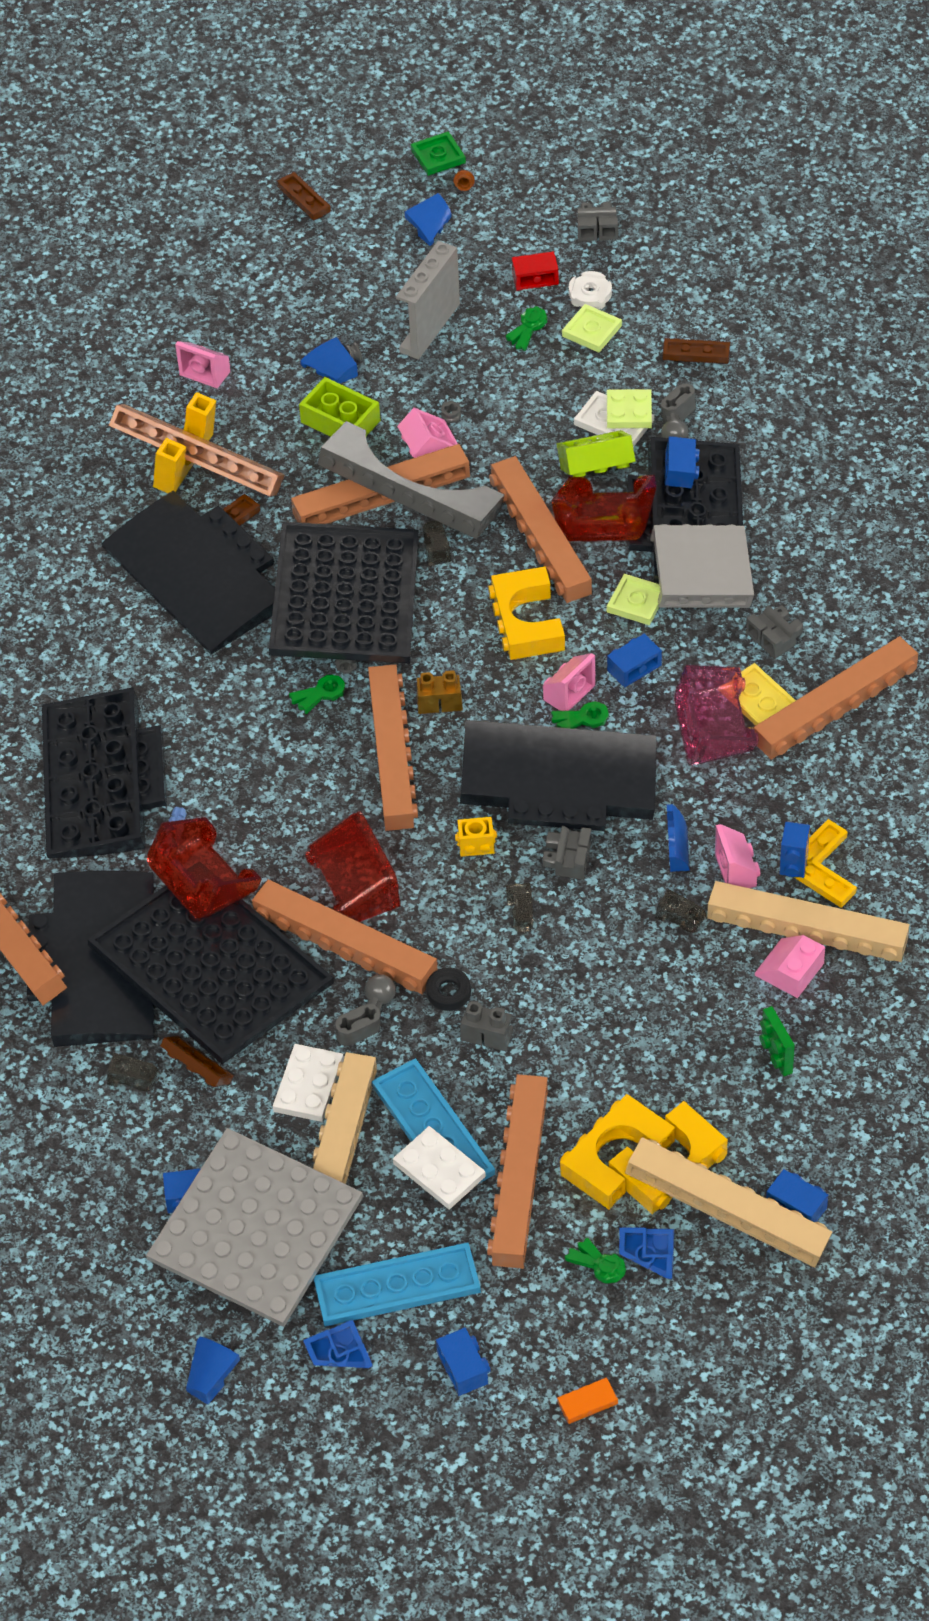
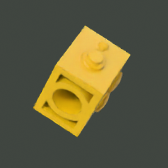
(475, 836)

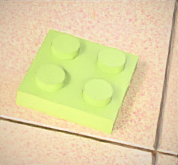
(592, 328)
(629, 408)
(635, 599)

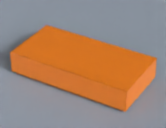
(587, 1400)

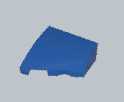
(429, 217)
(331, 361)
(677, 840)
(649, 1248)
(338, 1347)
(209, 1369)

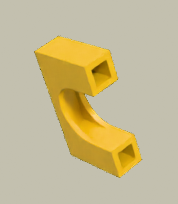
(170, 457)
(521, 637)
(625, 1120)
(698, 1137)

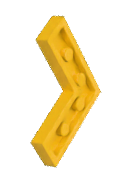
(818, 876)

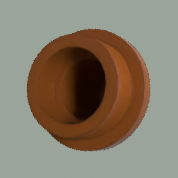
(464, 180)

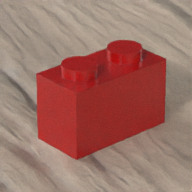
(535, 270)

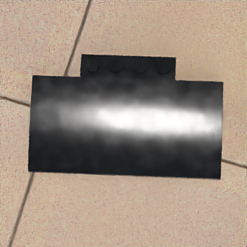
(711, 500)
(197, 569)
(99, 774)
(558, 774)
(97, 1000)

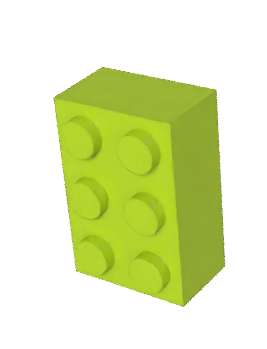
(333, 404)
(596, 453)

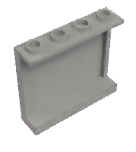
(431, 298)
(702, 566)

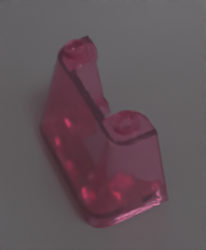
(712, 713)

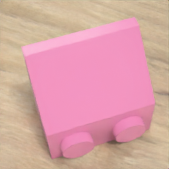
(202, 364)
(425, 433)
(570, 682)
(735, 858)
(792, 964)

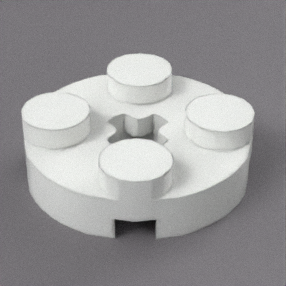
(598, 297)

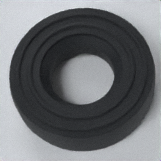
(445, 975)

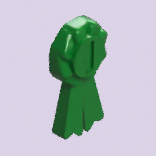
(531, 320)
(328, 688)
(591, 714)
(606, 1267)

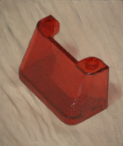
(603, 516)
(355, 869)
(194, 870)

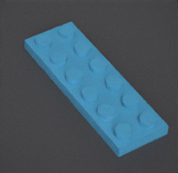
(419, 1104)
(396, 1284)

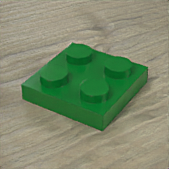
(438, 153)
(777, 1041)

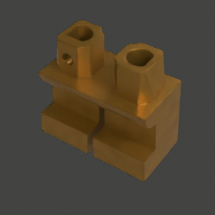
(443, 687)

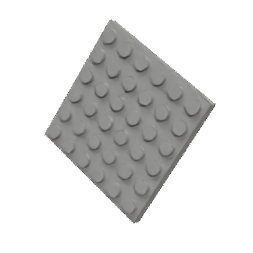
(255, 1227)

